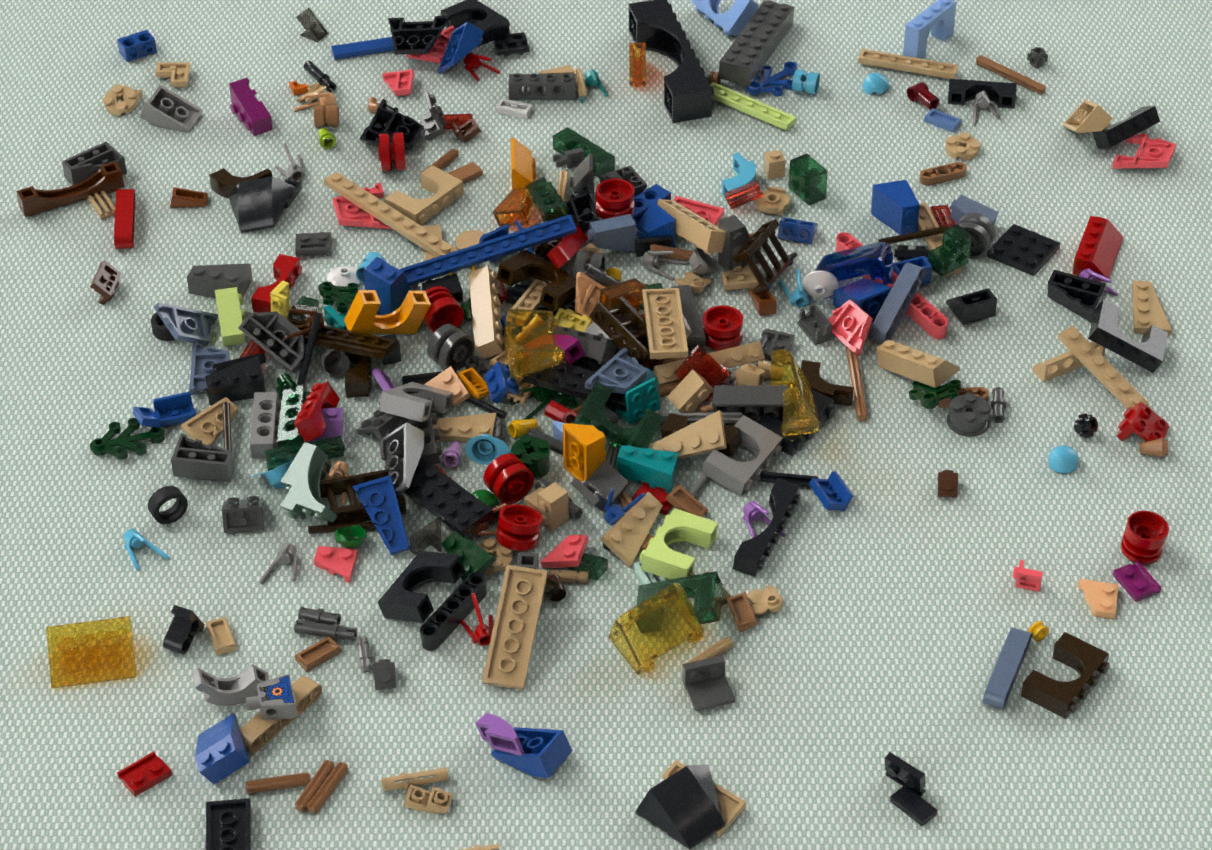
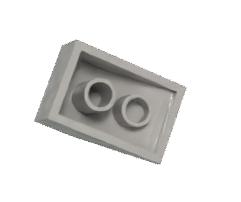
(170, 111)

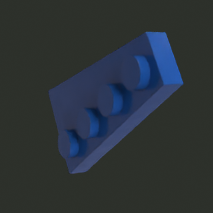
(384, 511)

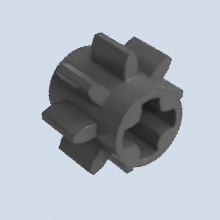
(1037, 57)

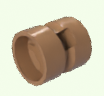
(326, 115)

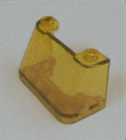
(530, 342)
(799, 406)
(656, 628)

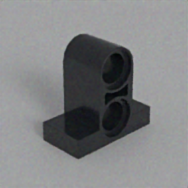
(182, 630)

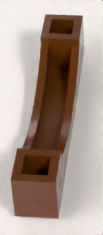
(34, 201)

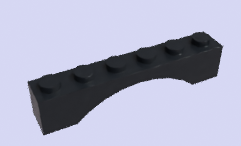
(752, 552)

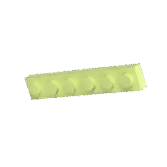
(752, 107)

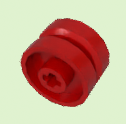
(392, 152)
(614, 198)
(723, 327)
(508, 478)
(519, 527)

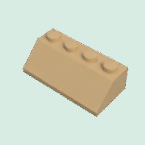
(914, 364)

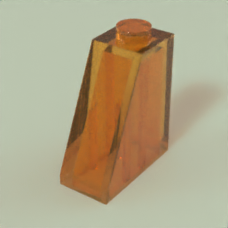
(637, 64)
(514, 207)
(629, 289)

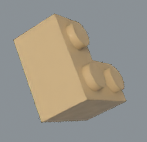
(551, 503)

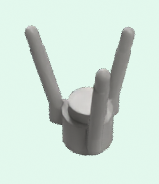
(982, 101)
(294, 171)
(652, 259)
(286, 555)

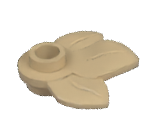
(313, 89)
(695, 281)
(765, 600)

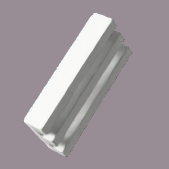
(514, 108)

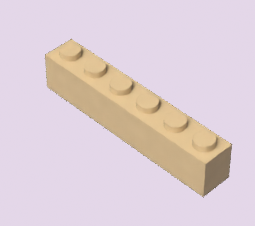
(695, 228)
(486, 312)

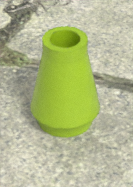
(326, 139)

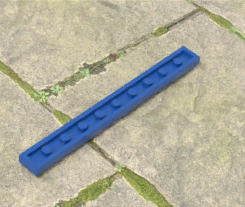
(489, 250)

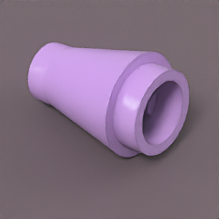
(452, 455)

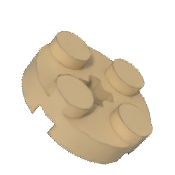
(120, 92)
(962, 146)
(776, 207)
(503, 555)

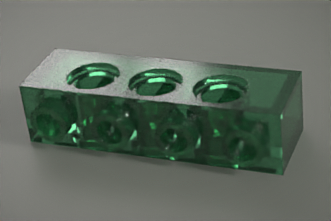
(547, 199)
(290, 406)

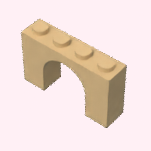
(443, 185)

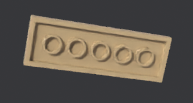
(664, 323)
(515, 627)

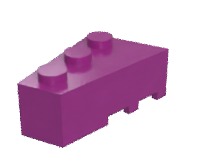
(248, 109)

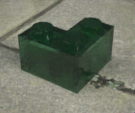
(953, 251)

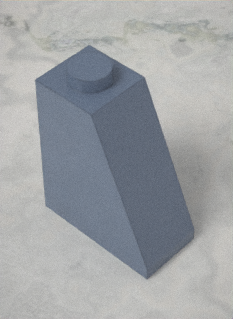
(966, 205)
(614, 233)

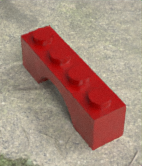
(285, 269)
(310, 418)

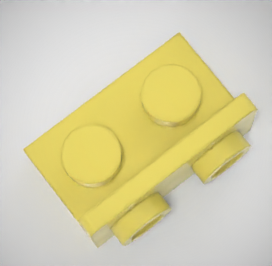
(280, 299)
(569, 319)

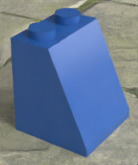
(896, 206)
(389, 285)
(865, 293)

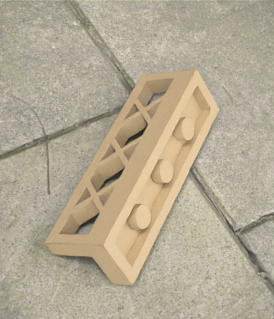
(1061, 364)

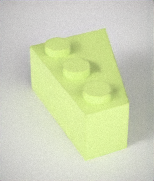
(230, 315)

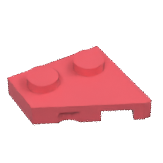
(400, 81)
(567, 553)
(336, 561)

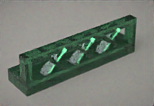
(276, 457)

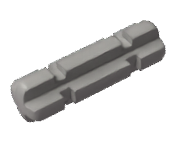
(364, 654)

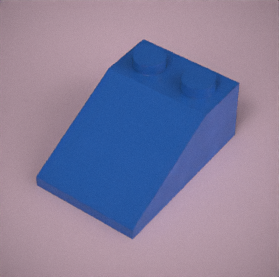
(461, 42)
(221, 750)
(543, 751)

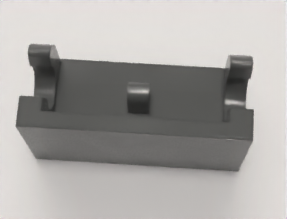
(815, 325)

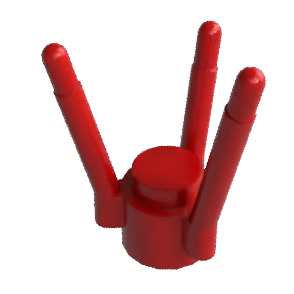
(473, 61)
(482, 631)

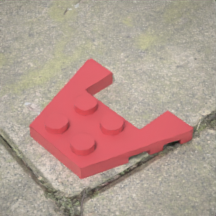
(1149, 155)
(352, 215)

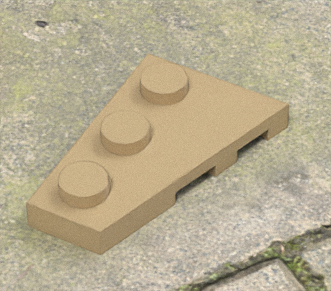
(209, 423)

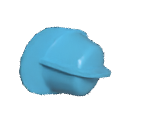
(485, 448)
(275, 475)

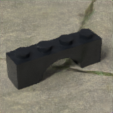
(1000, 93)
(1136, 123)

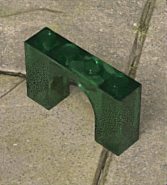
(593, 414)
(704, 588)

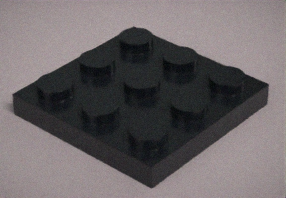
(1023, 249)

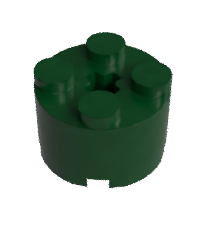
(533, 454)

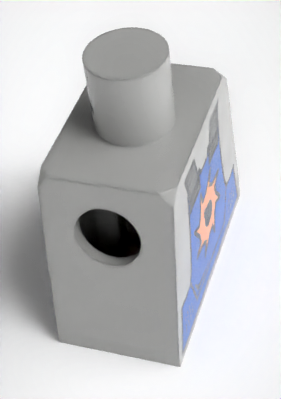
(274, 699)

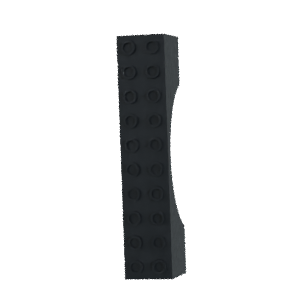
(686, 88)

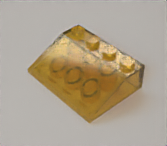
(91, 652)

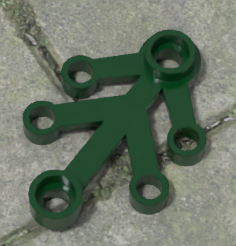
(329, 290)
(930, 398)
(105, 445)

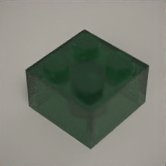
(807, 179)

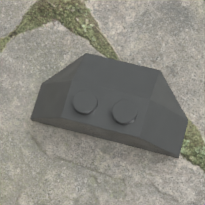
(269, 332)

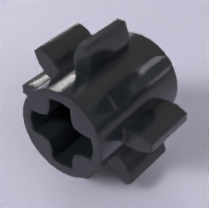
(1085, 425)

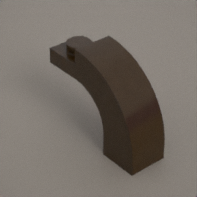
(224, 183)
(841, 394)

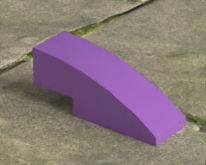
(499, 734)

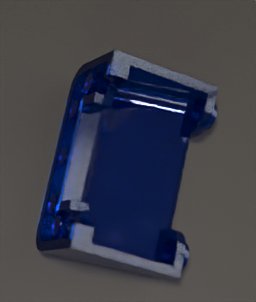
(869, 259)

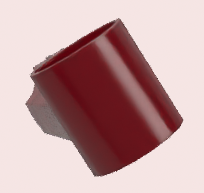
(923, 95)

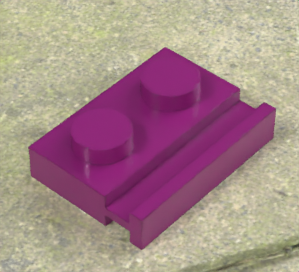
(1136, 581)

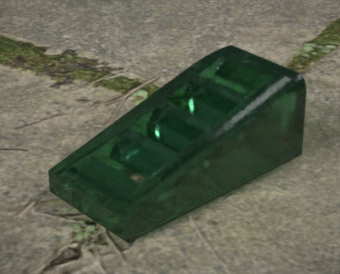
(596, 567)

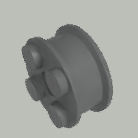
(968, 415)

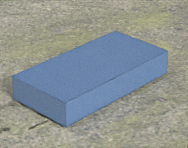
(943, 120)

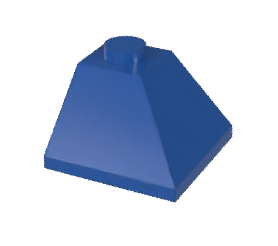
(656, 223)

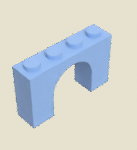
(938, 19)
(732, 20)

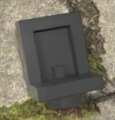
(384, 674)

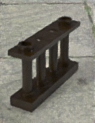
(752, 246)
(629, 318)
(355, 511)

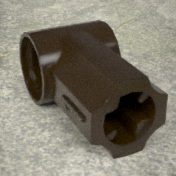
(554, 588)

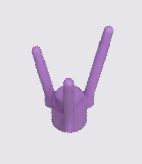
(1089, 274)
(755, 513)

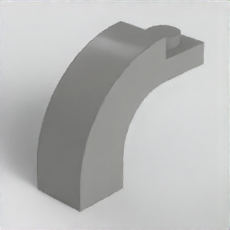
(229, 690)

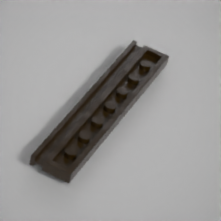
(351, 341)

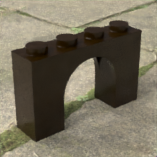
(530, 266)
(1065, 696)

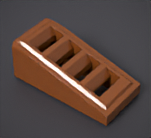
(188, 198)
(764, 302)

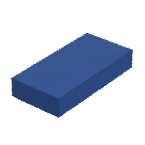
(146, 417)

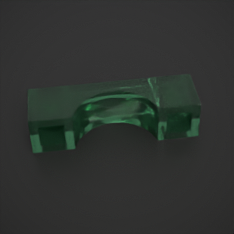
(569, 140)

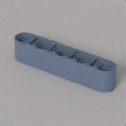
(896, 303)
(1007, 668)

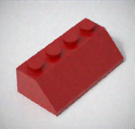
(1098, 247)

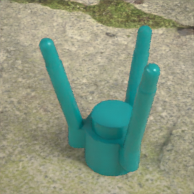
(593, 80)

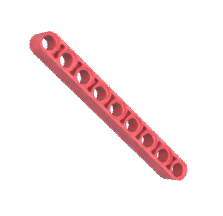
(919, 309)

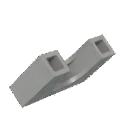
(402, 404)
(741, 475)

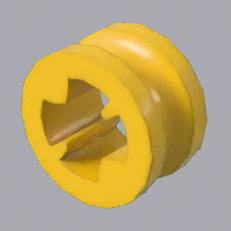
(1039, 631)

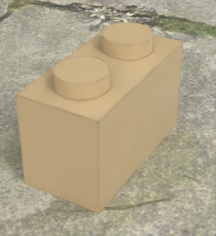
(690, 393)

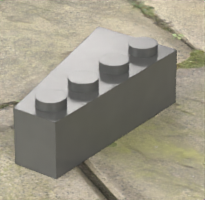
(593, 346)
(750, 400)

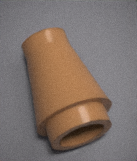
(1155, 447)

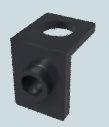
(514, 293)

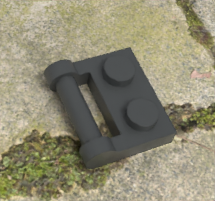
(313, 244)
(780, 341)

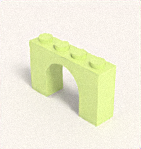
(677, 527)

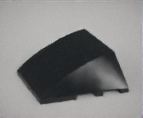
(416, 36)
(390, 121)
(259, 202)
(581, 209)
(684, 806)

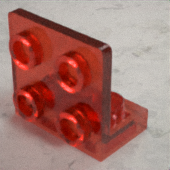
(705, 366)

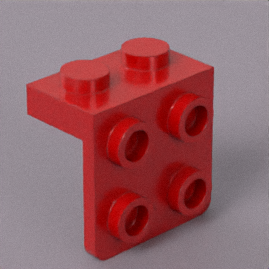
(1142, 422)

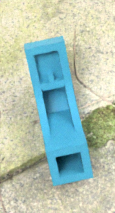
(746, 174)

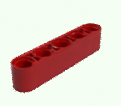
(124, 219)
(567, 247)

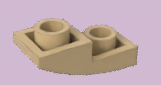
(423, 800)

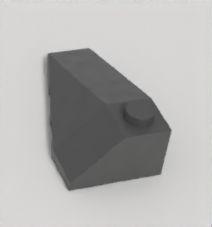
(584, 175)
(401, 454)

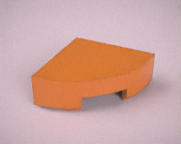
(298, 88)

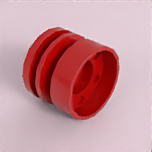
(443, 309)
(1144, 537)

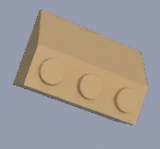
(1088, 118)

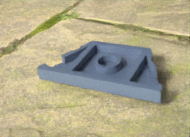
(187, 323)
(202, 364)
(619, 373)

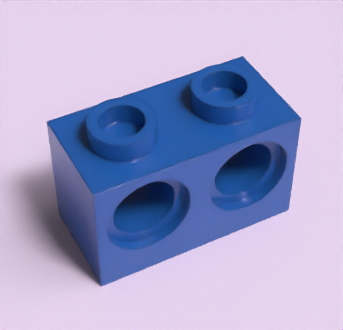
(136, 45)

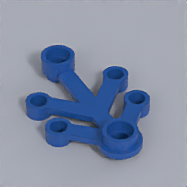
(758, 87)

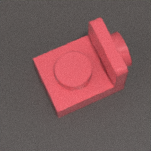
(1027, 578)

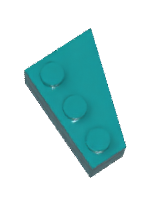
(648, 465)

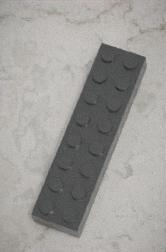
(756, 42)

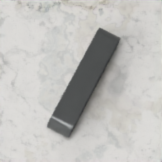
(692, 317)

